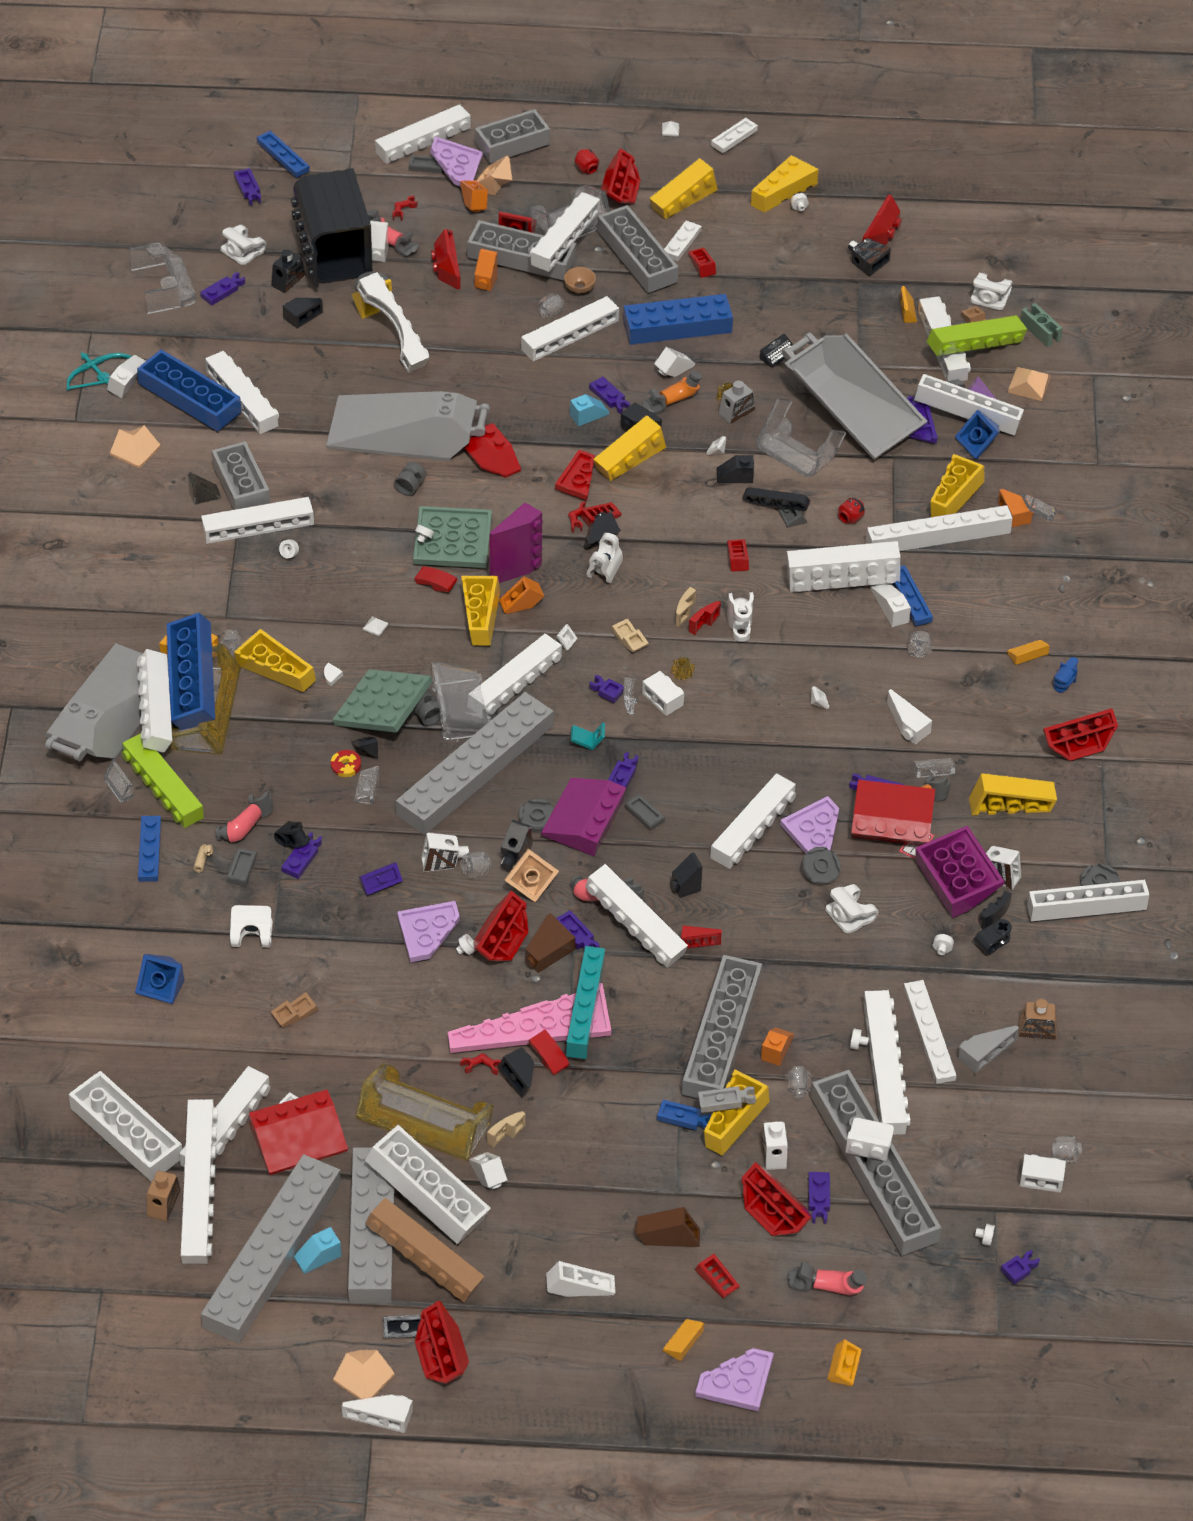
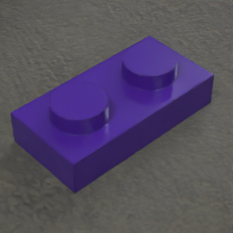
(380, 878)

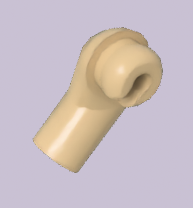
(204, 850)

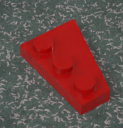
(577, 475)

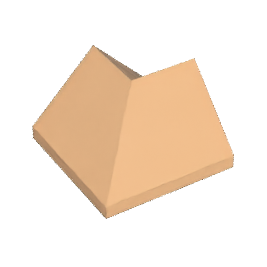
(496, 175)
(1029, 383)
(134, 446)
(531, 875)
(363, 1373)

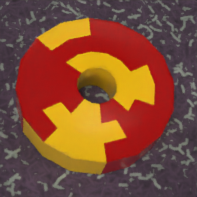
(349, 757)

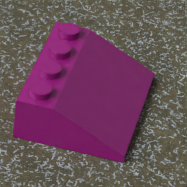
(516, 544)
(584, 813)
(958, 870)

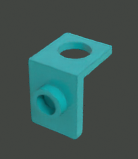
(587, 738)

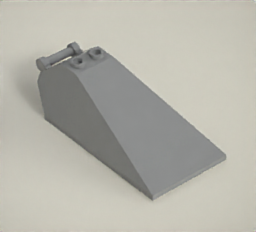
(854, 391)
(406, 424)
(102, 710)

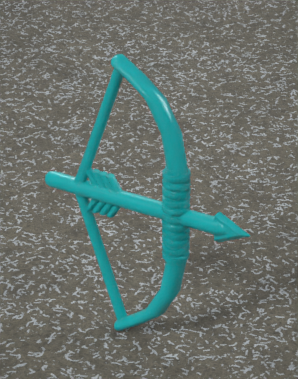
(103, 377)

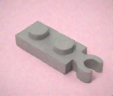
(725, 1098)

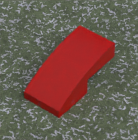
(437, 578)
(705, 615)
(549, 1051)

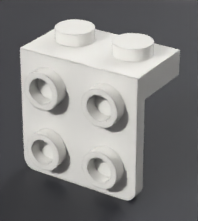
(869, 1139)

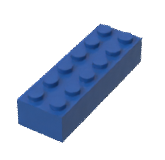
(677, 319)
(189, 390)
(190, 671)

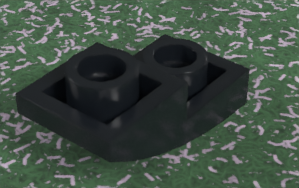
(995, 911)

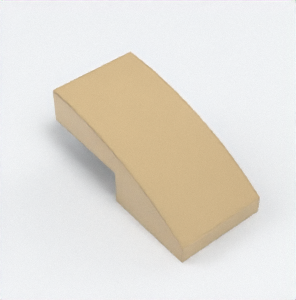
(683, 608)
(628, 636)
(510, 1125)

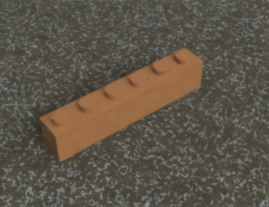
(424, 1250)

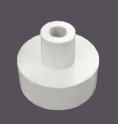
(799, 202)
(424, 532)
(289, 548)
(943, 944)
(466, 945)
(857, 1039)
(986, 1234)

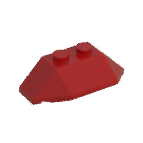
(621, 178)
(885, 222)
(446, 259)
(493, 452)
(1082, 735)
(503, 929)
(772, 1203)
(440, 1345)

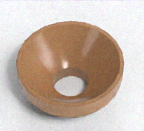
(581, 276)

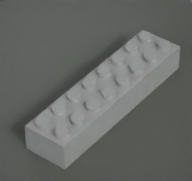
(722, 1026)
(369, 1253)

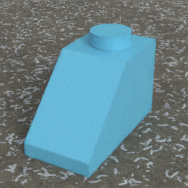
(586, 409)
(318, 1250)

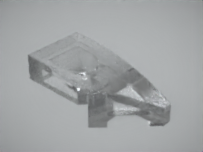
(630, 701)

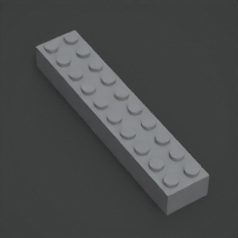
(474, 763)
(884, 1182)
(271, 1249)

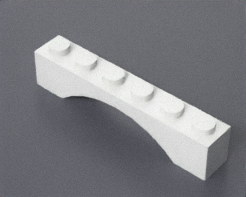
(375, 293)

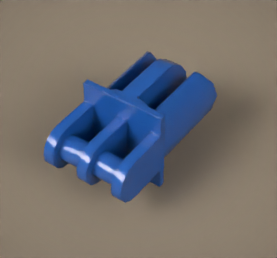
(1065, 675)

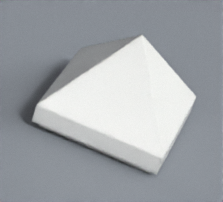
(670, 129)
(717, 446)
(375, 626)
(566, 637)
(819, 698)

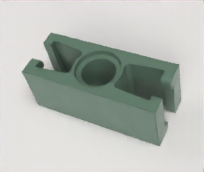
(1041, 325)

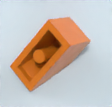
(474, 195)
(486, 270)
(1016, 506)
(521, 596)
(776, 1045)

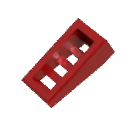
(703, 264)
(588, 513)
(738, 556)
(700, 936)
(718, 1267)

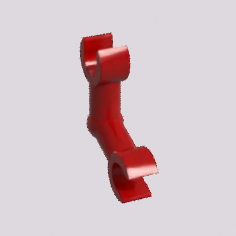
(407, 203)
(573, 517)
(481, 1058)

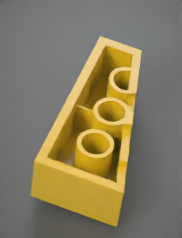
(783, 183)
(685, 189)
(631, 449)
(956, 486)
(481, 604)
(273, 660)
(1011, 795)
(729, 1124)

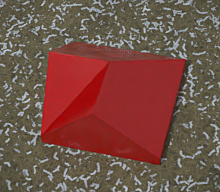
(517, 222)

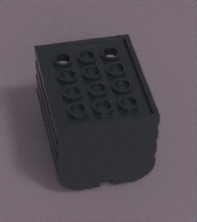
(332, 226)

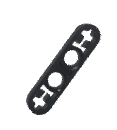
(776, 499)

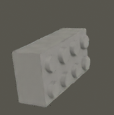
(512, 136)
(240, 476)

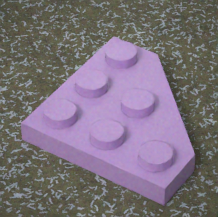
(456, 160)
(813, 825)
(427, 928)
(738, 1380)

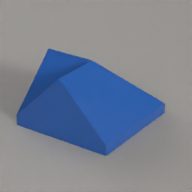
(977, 433)
(160, 978)

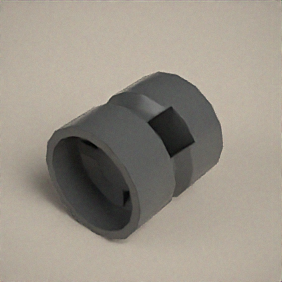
(410, 478)
(428, 709)

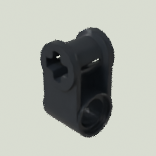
(291, 835)
(994, 936)

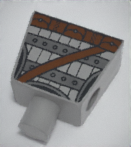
(736, 402)

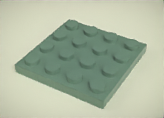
(458, 537)
(382, 700)

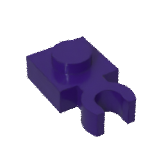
(609, 690)
(1018, 1268)

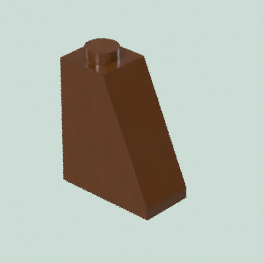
(549, 944)
(668, 1228)

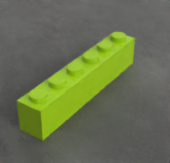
(976, 335)
(163, 782)

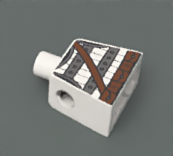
(441, 852)
(1007, 864)
(774, 1138)

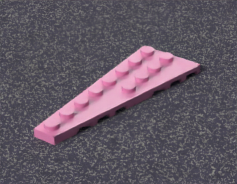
(529, 1021)

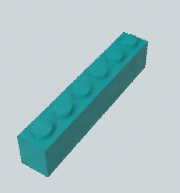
(585, 1002)

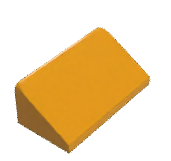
(907, 306)
(1028, 651)
(684, 1339)
(844, 1363)

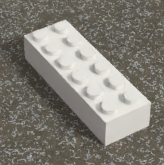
(843, 566)
(125, 1125)
(427, 1184)

